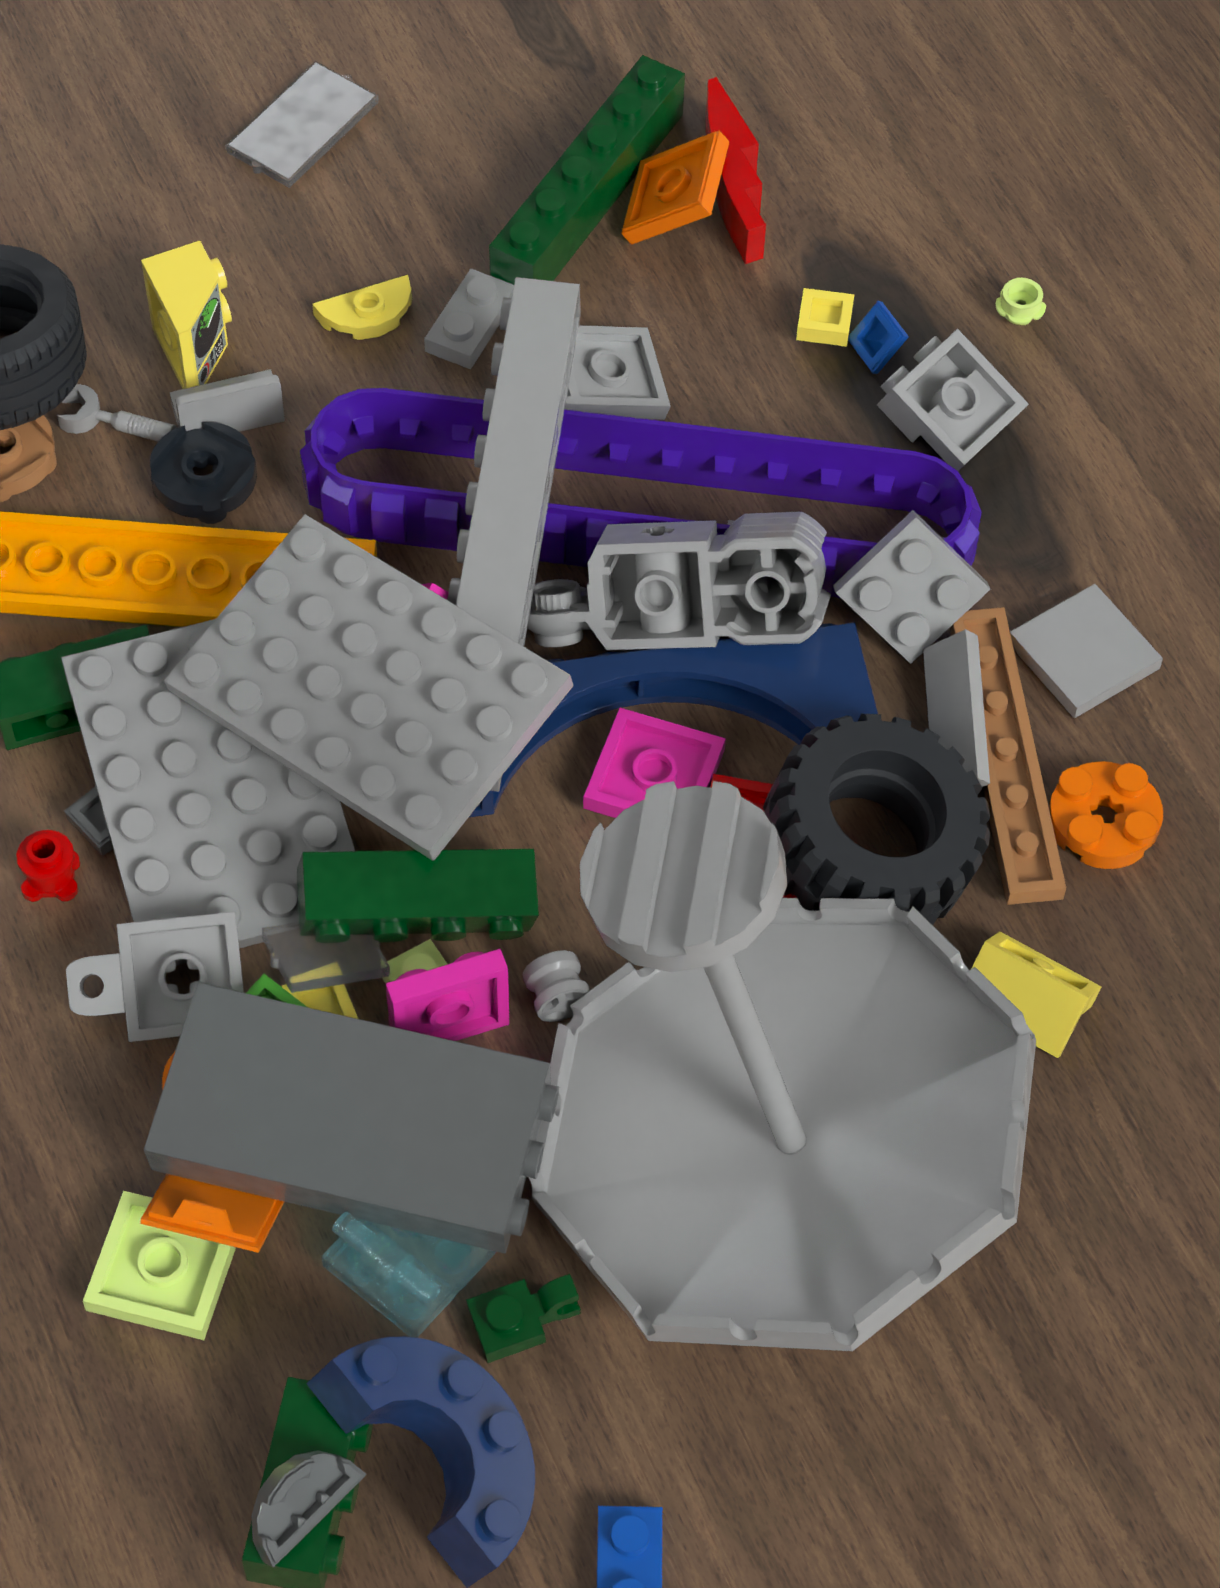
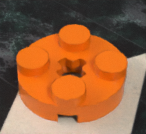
(1113, 786)

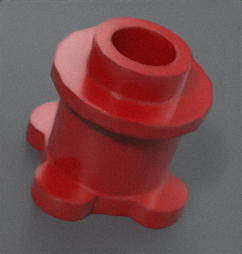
(49, 866)

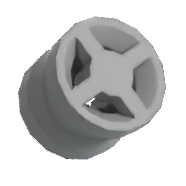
(555, 984)

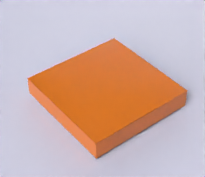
(675, 187)

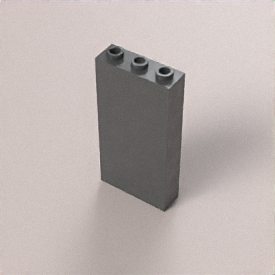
(352, 1118)

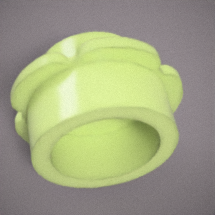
(1021, 301)

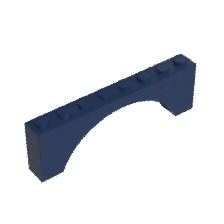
(774, 683)

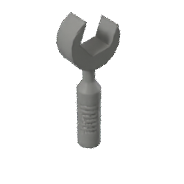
(122, 421)

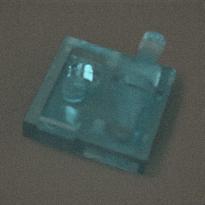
(400, 1270)

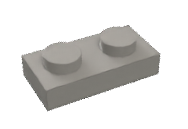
(468, 319)

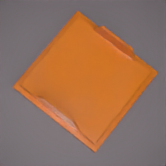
(212, 1213)

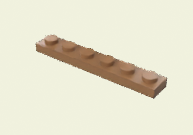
(1016, 790)

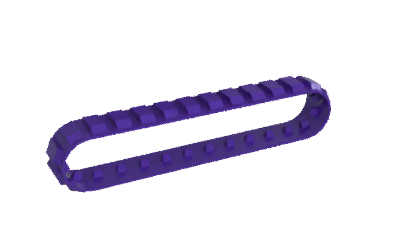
(616, 448)

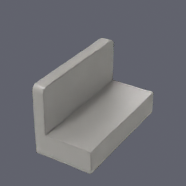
(236, 402)

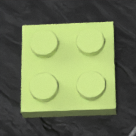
(156, 1274)

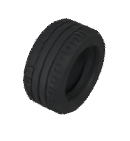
(49, 349)

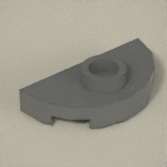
(297, 1499)

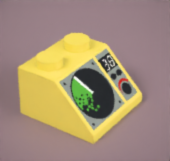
(188, 310)

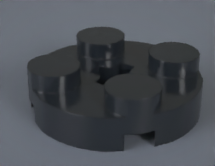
(208, 495)

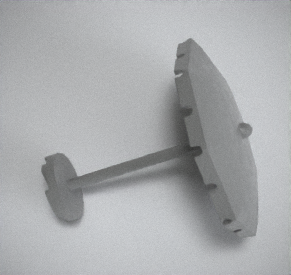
(784, 1101)

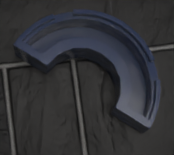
(466, 1425)

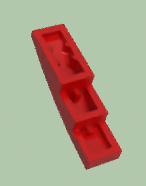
(739, 185)

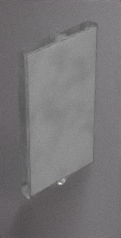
(302, 124)

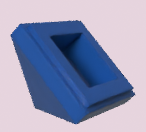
(877, 337)

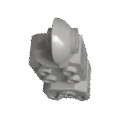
(691, 586)

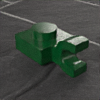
(512, 1319)

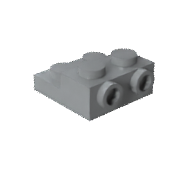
(951, 399)

